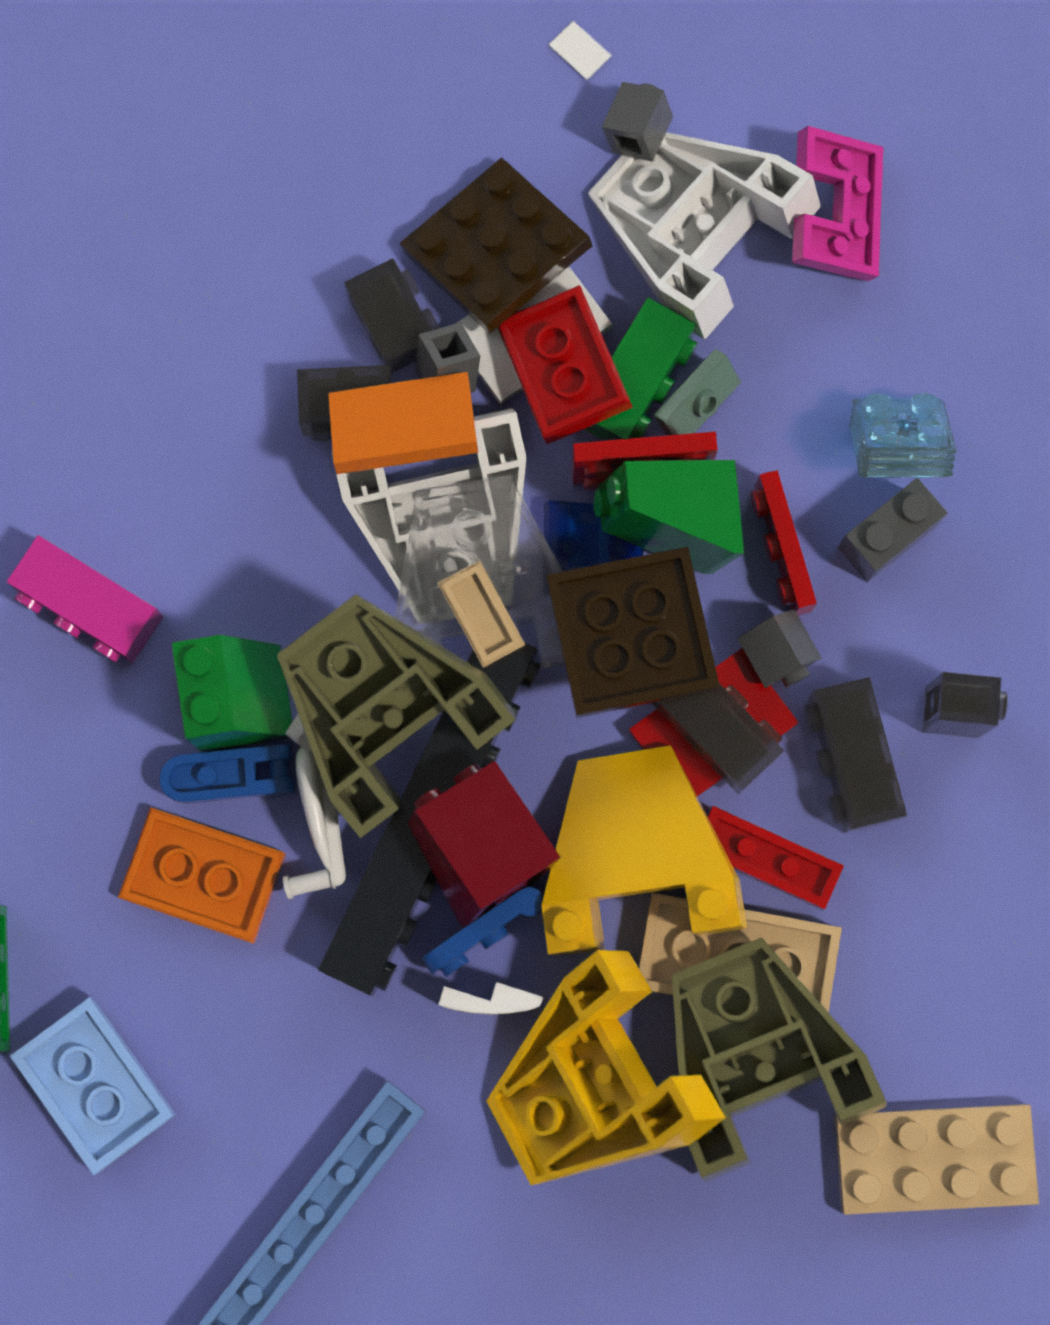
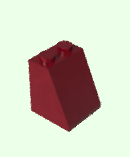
(480, 841)

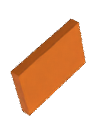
(402, 423)
(202, 875)

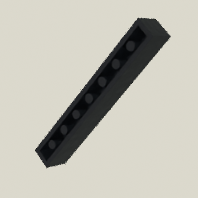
(398, 870)

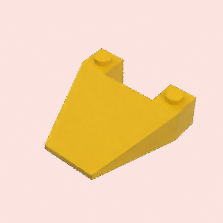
(633, 832)
(580, 1089)

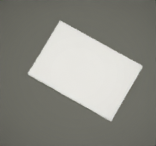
(580, 50)

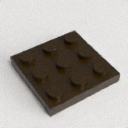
(496, 245)
(632, 632)

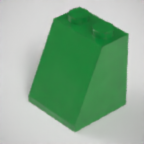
(675, 507)
(231, 692)

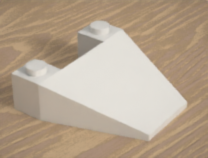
(691, 210)
(386, 509)

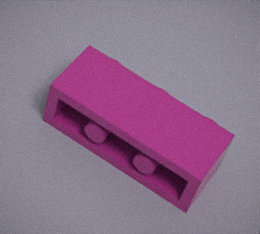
(83, 601)

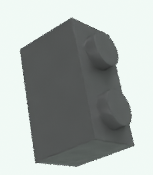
(892, 529)

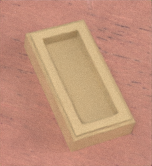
(481, 614)

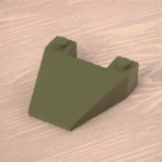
(369, 692)
(758, 1038)

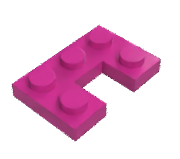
(852, 238)

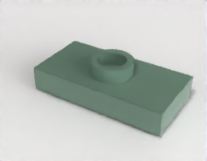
(698, 396)

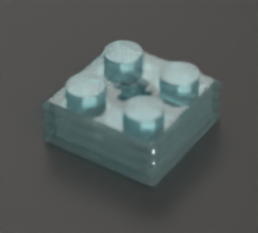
(902, 437)

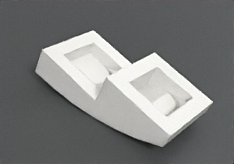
(503, 1001)

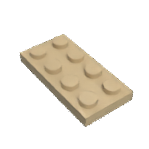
(670, 945)
(937, 1159)

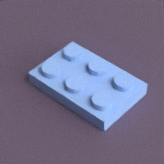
(92, 1085)

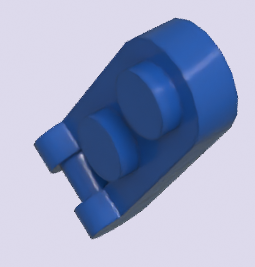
(227, 774)
(485, 930)

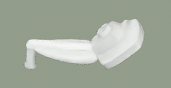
(321, 821)

